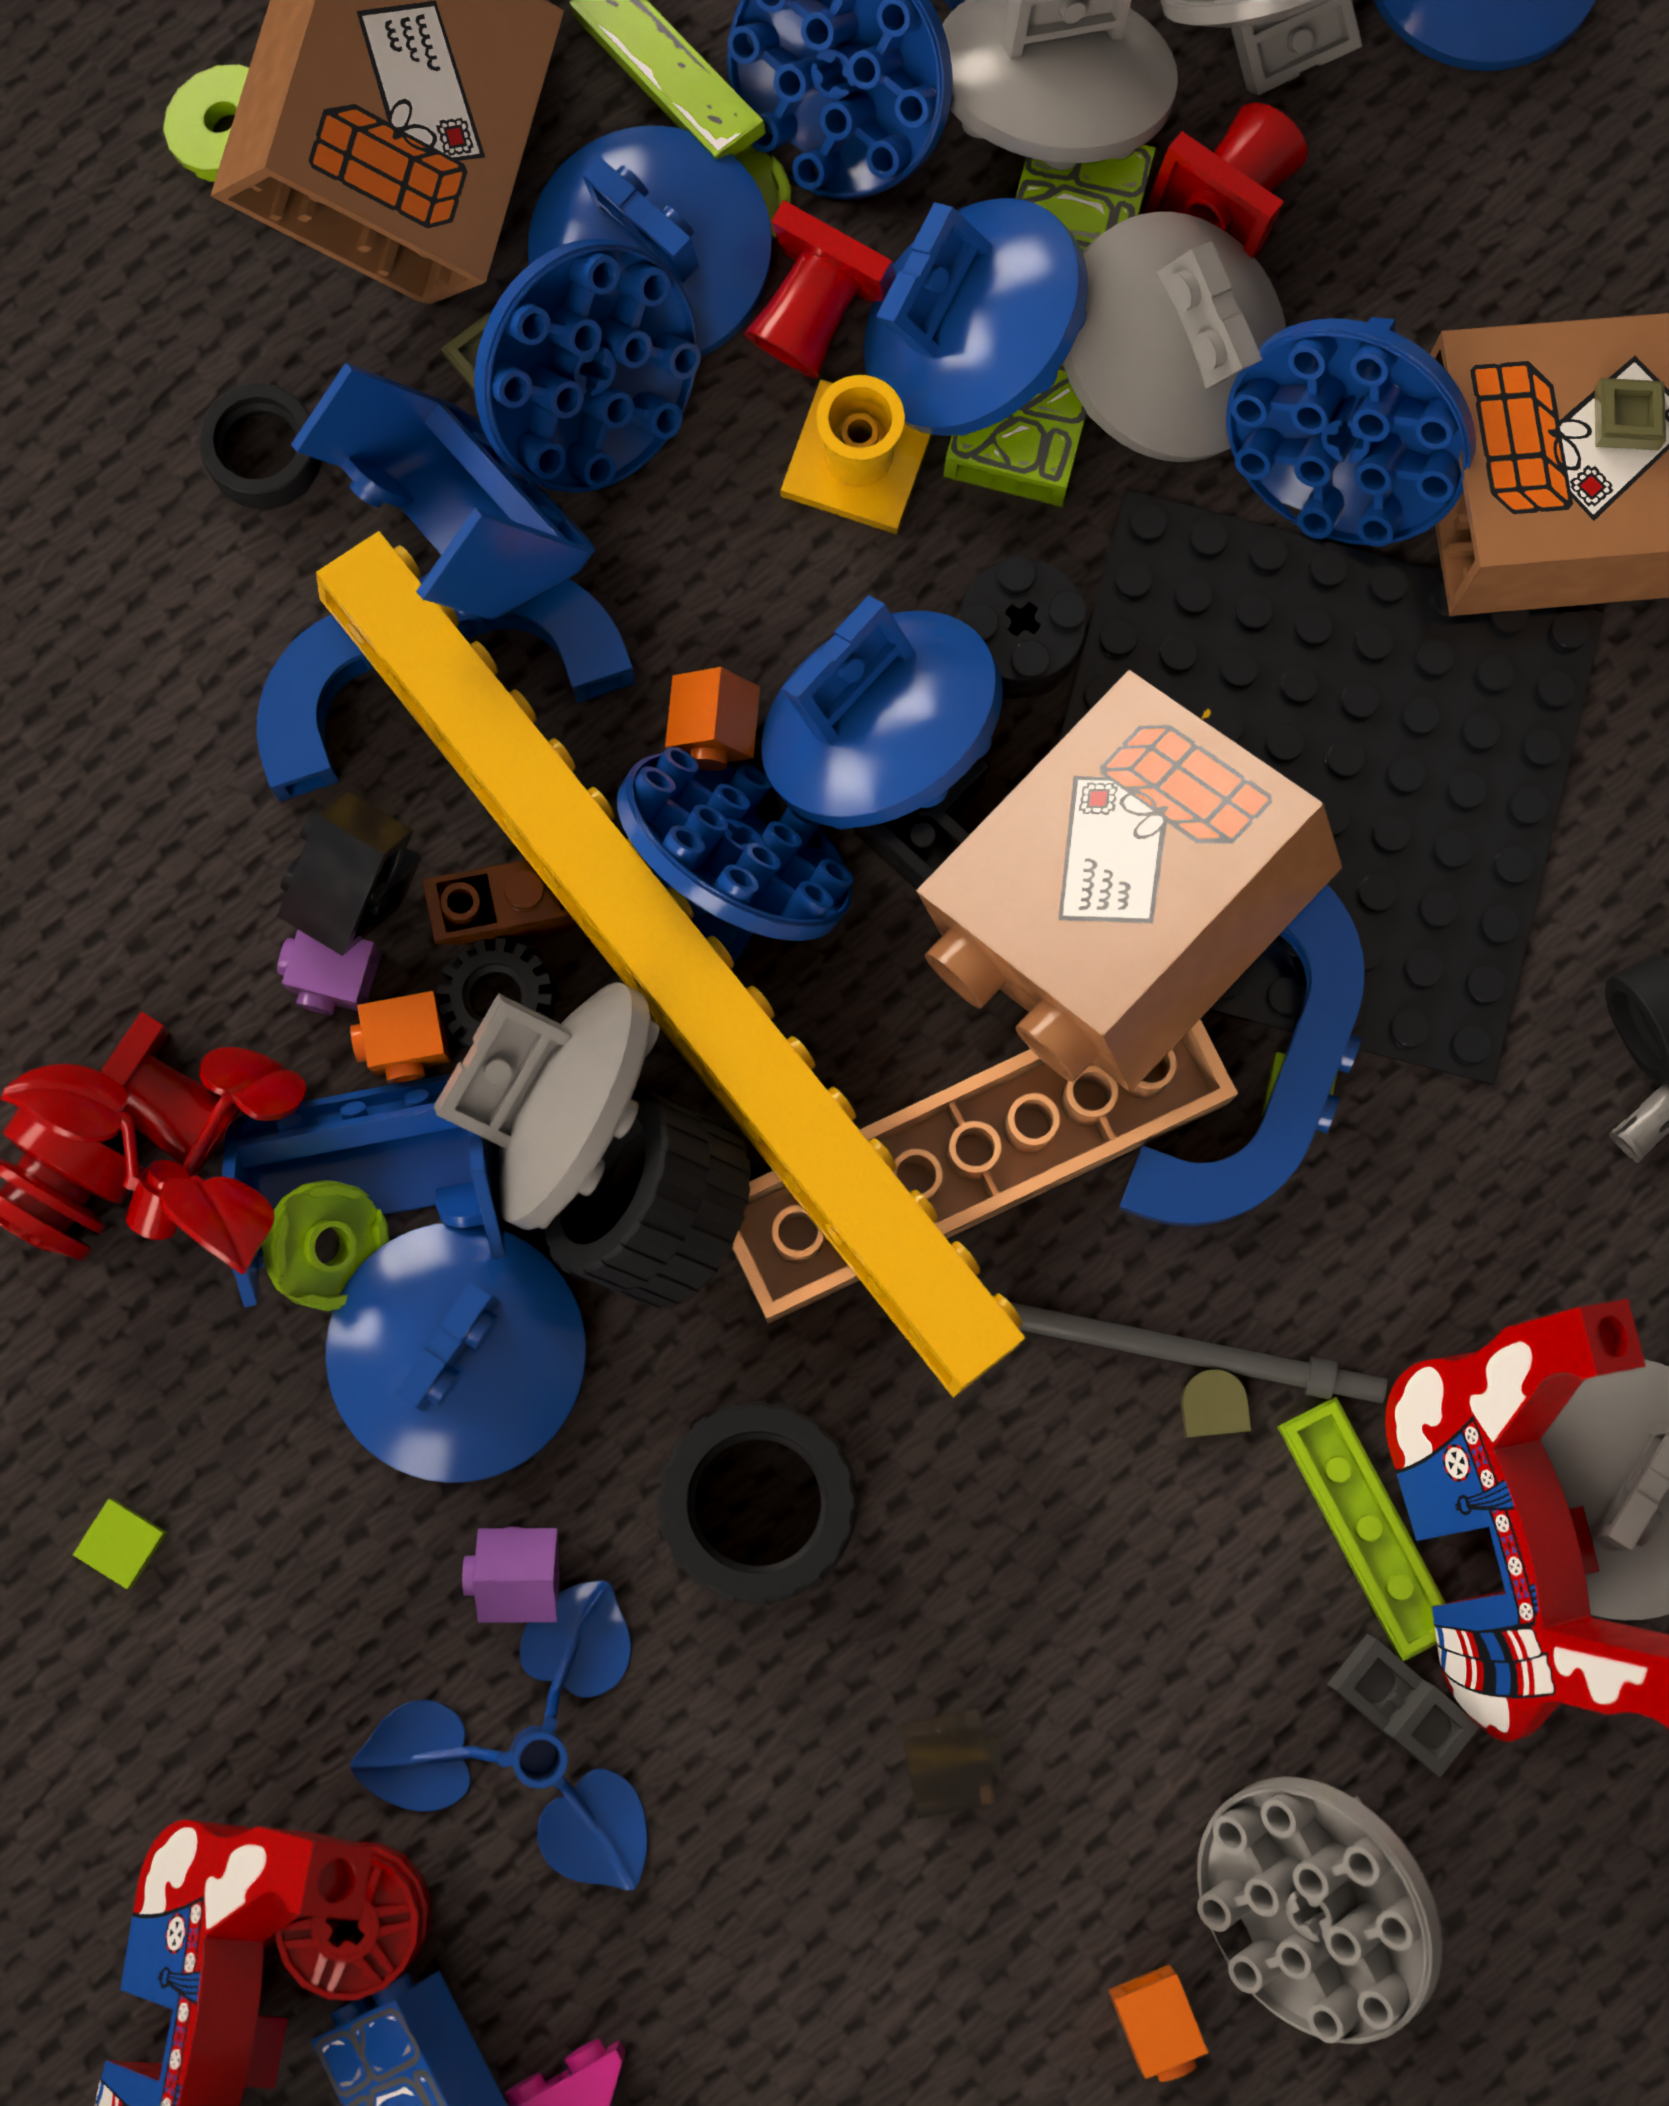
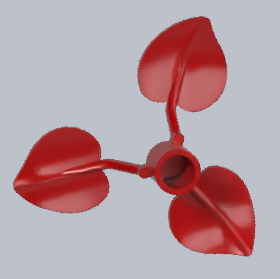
(216, 1213)

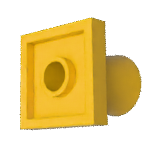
(857, 453)

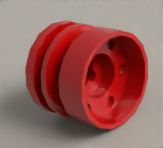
(53, 1185)
(394, 1930)

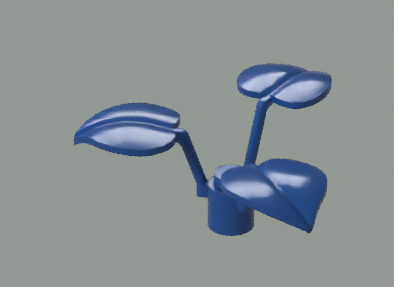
(593, 1829)

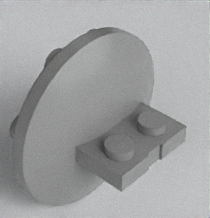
(1275, 36)
(1059, 77)
(1167, 333)
(551, 1095)
(1615, 1464)
(1331, 1909)

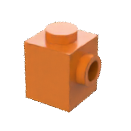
(713, 717)
(401, 1036)
(1159, 2024)

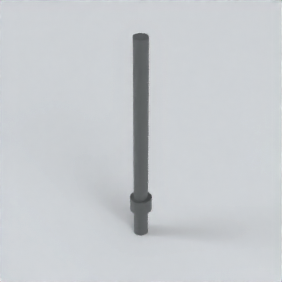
(1317, 1377)

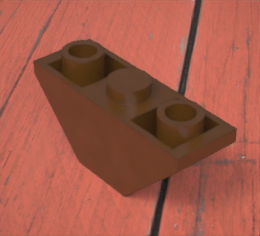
(493, 903)

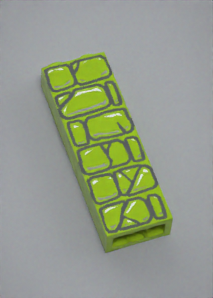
(1037, 445)

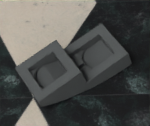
(1403, 1705)

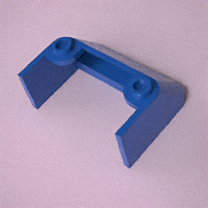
(431, 458)
(373, 1140)

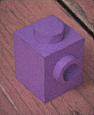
(325, 977)
(514, 1575)

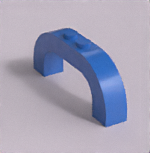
(326, 659)
(1300, 1101)

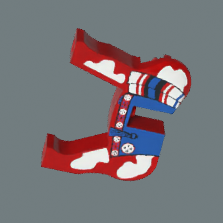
(1474, 1459)
(198, 1945)

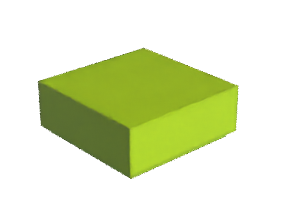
(119, 1543)

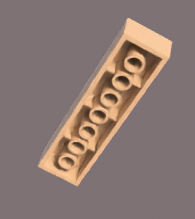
(983, 1153)

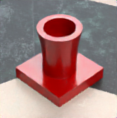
(1236, 180)
(817, 290)
(161, 1100)

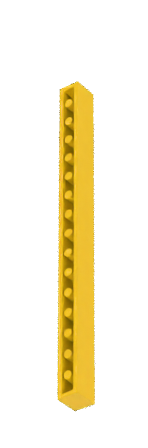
(686, 978)

